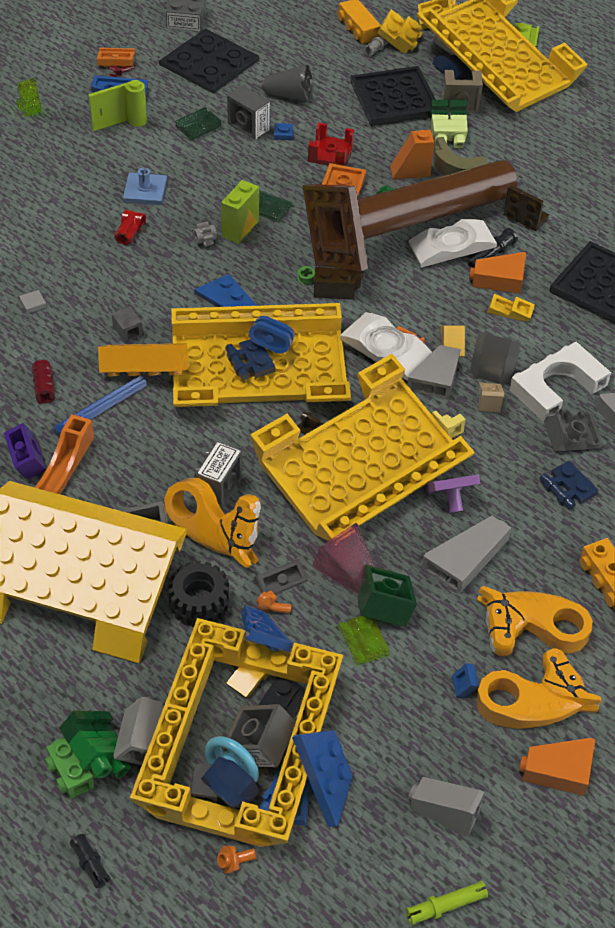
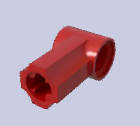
(130, 224)

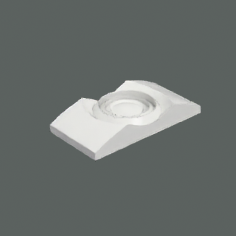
(451, 242)
(379, 338)

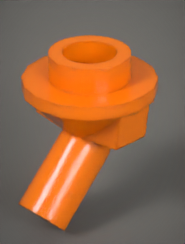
(267, 602)
(229, 859)

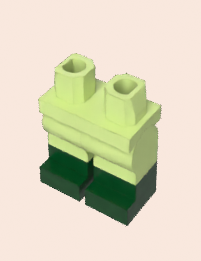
(451, 129)

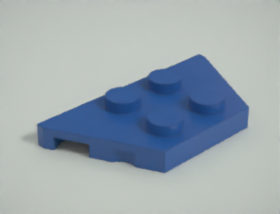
(326, 771)

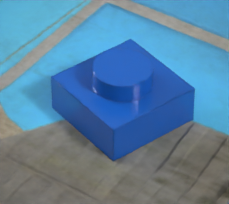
(283, 131)
(465, 680)

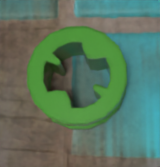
(301, 275)

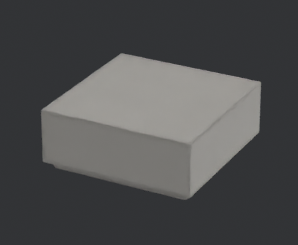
(32, 301)

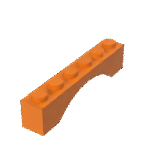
(71, 447)

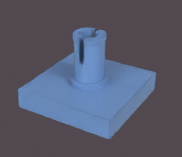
(145, 188)

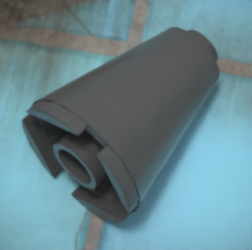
(290, 84)

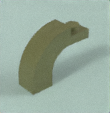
(448, 163)

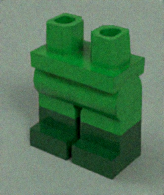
(94, 742)

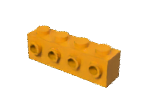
(143, 358)
(600, 563)

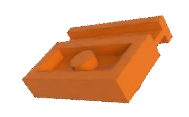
(116, 56)

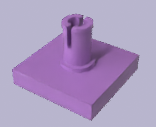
(452, 488)

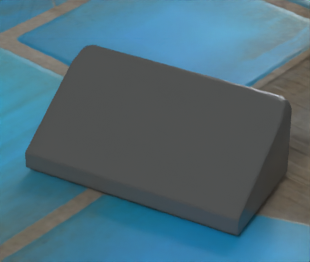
(281, 577)

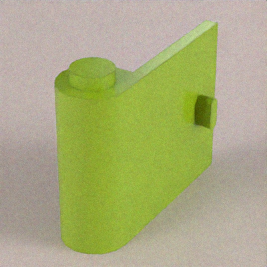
(118, 105)

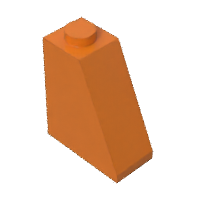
(414, 157)
(499, 272)
(560, 765)

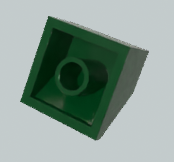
(386, 596)

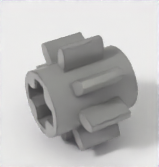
(205, 234)

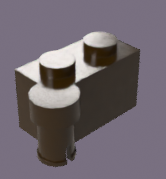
(336, 283)

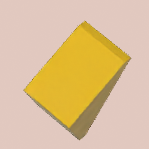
(453, 337)

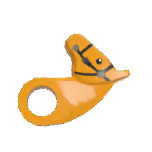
(220, 532)
(537, 612)
(537, 704)

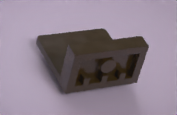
(524, 208)

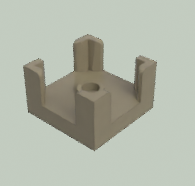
(463, 89)

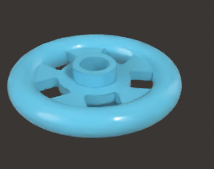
(235, 752)

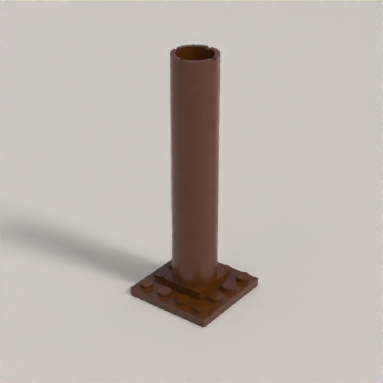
(343, 221)

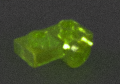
(28, 97)

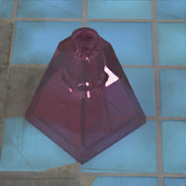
(344, 558)

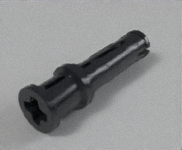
(504, 242)

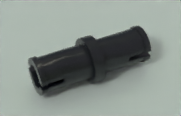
(90, 860)

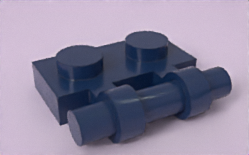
(256, 357)
(573, 481)

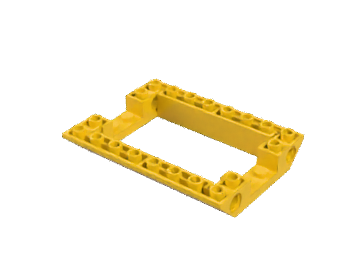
(174, 802)

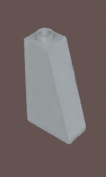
(466, 554)

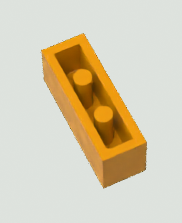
(358, 20)

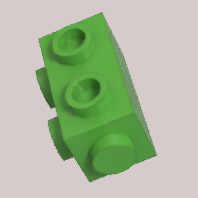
(66, 764)

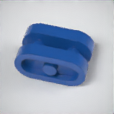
(271, 334)

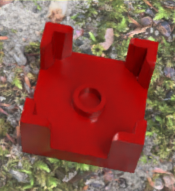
(330, 149)

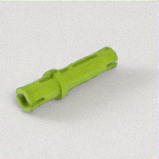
(437, 905)

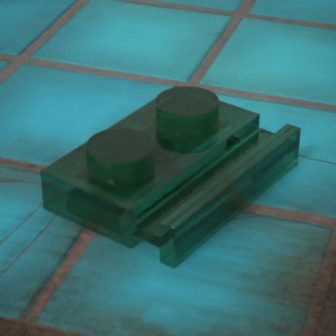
(198, 123)
(273, 207)

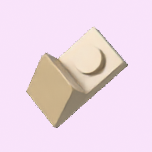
(490, 397)

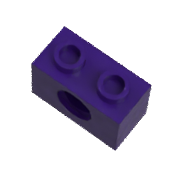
(25, 451)

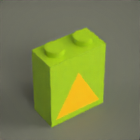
(240, 211)

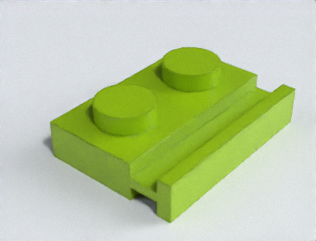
(528, 32)

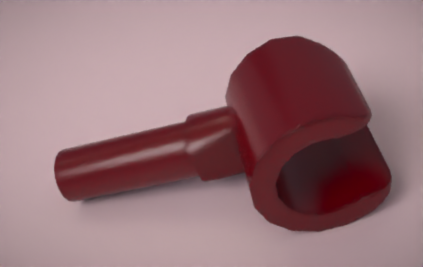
(118, 71)

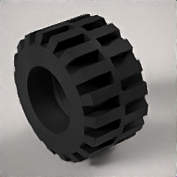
(198, 577)

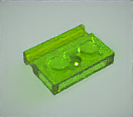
(364, 639)

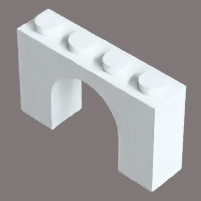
(569, 361)

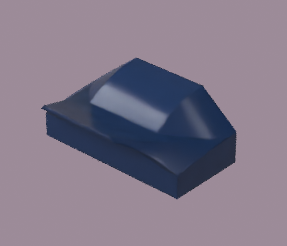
(453, 63)
(230, 782)

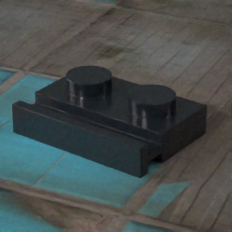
(286, 694)

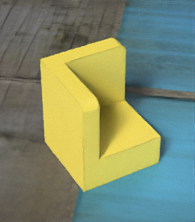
(452, 426)

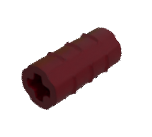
(43, 381)

